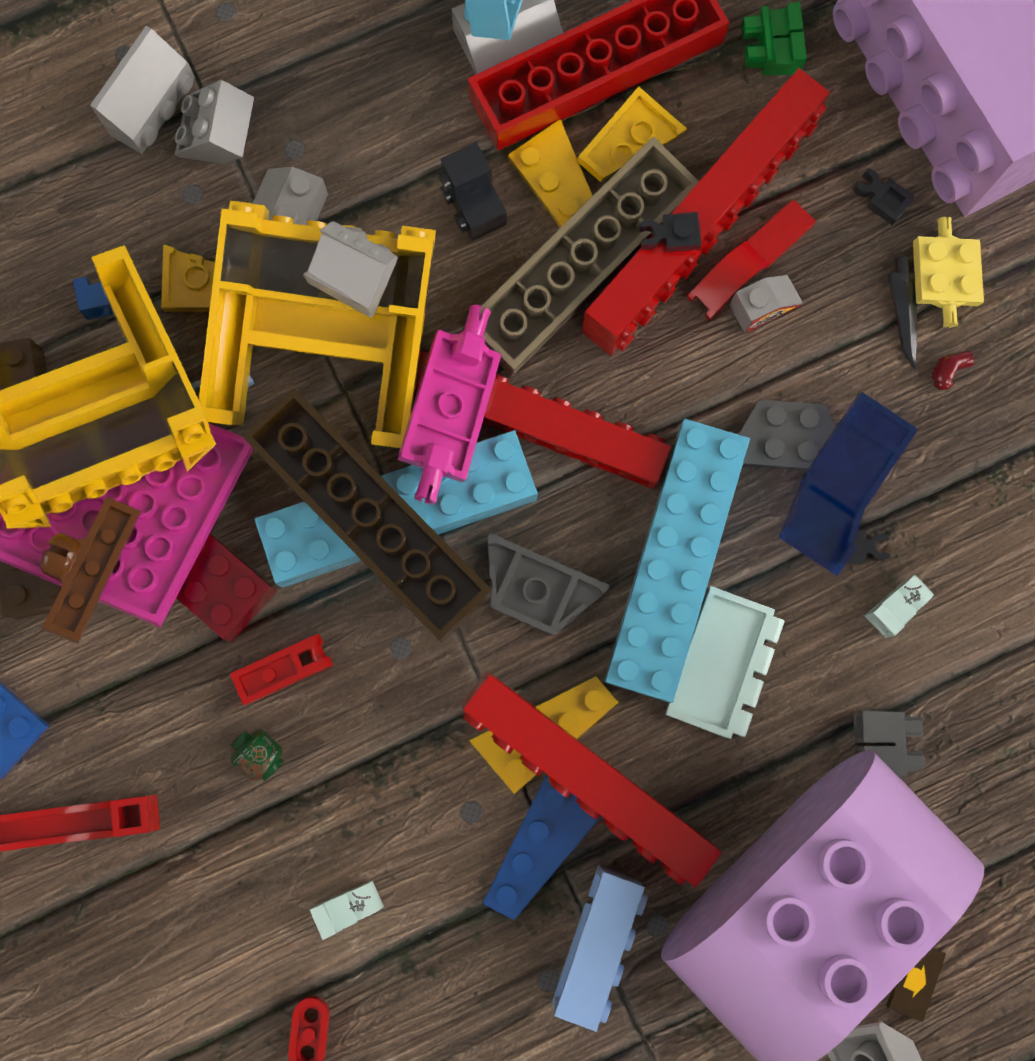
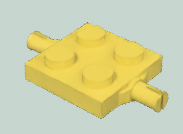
(948, 271)

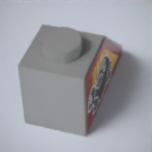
(764, 301)

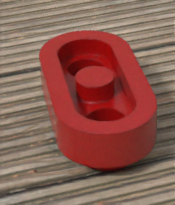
(309, 1032)

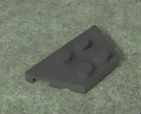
(786, 434)
(537, 588)

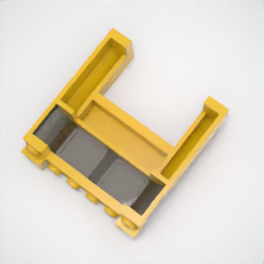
(268, 303)
(101, 416)

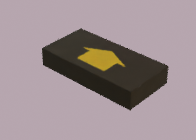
(915, 990)

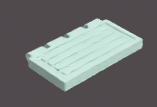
(722, 661)

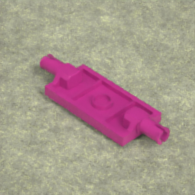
(450, 405)

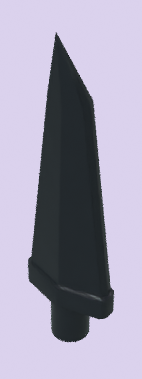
(904, 300)

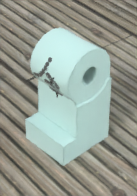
(899, 606)
(346, 909)

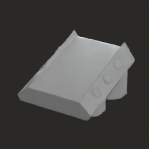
(351, 267)

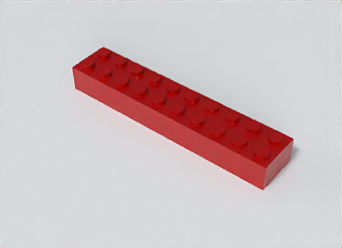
(718, 200)

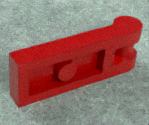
(280, 670)

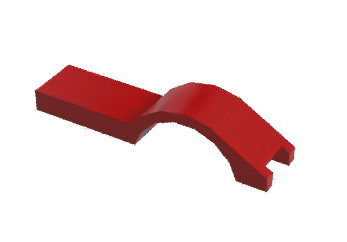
(752, 257)

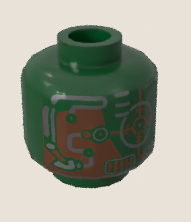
(256, 755)

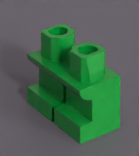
(780, 40)

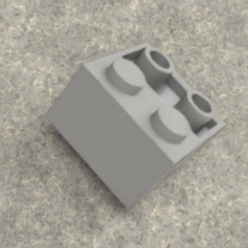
(214, 124)

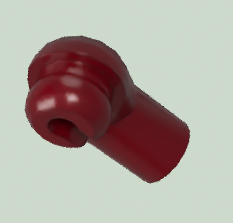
(947, 367)

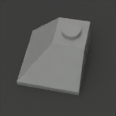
(875, 1043)

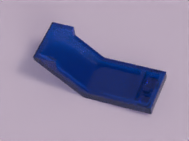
(844, 481)

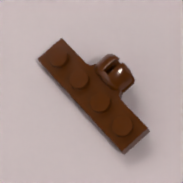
(85, 568)

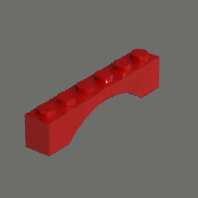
(79, 822)

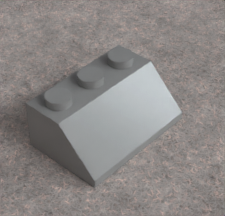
(534, 25)
(143, 91)
(292, 194)

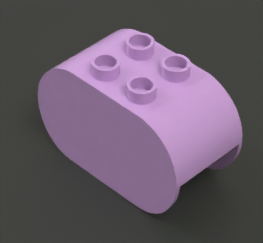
(824, 913)

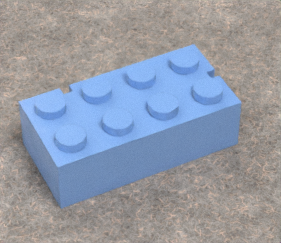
(598, 948)

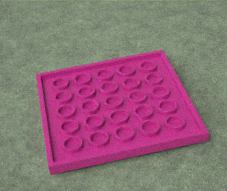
(171, 530)

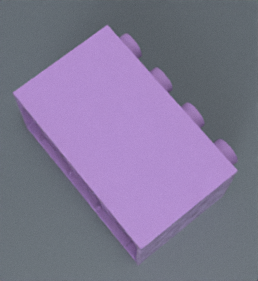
(960, 86)

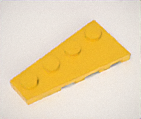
(552, 172)
(572, 710)

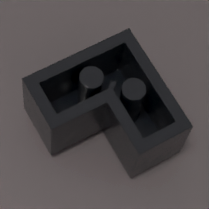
(469, 187)

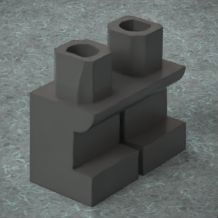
(890, 728)

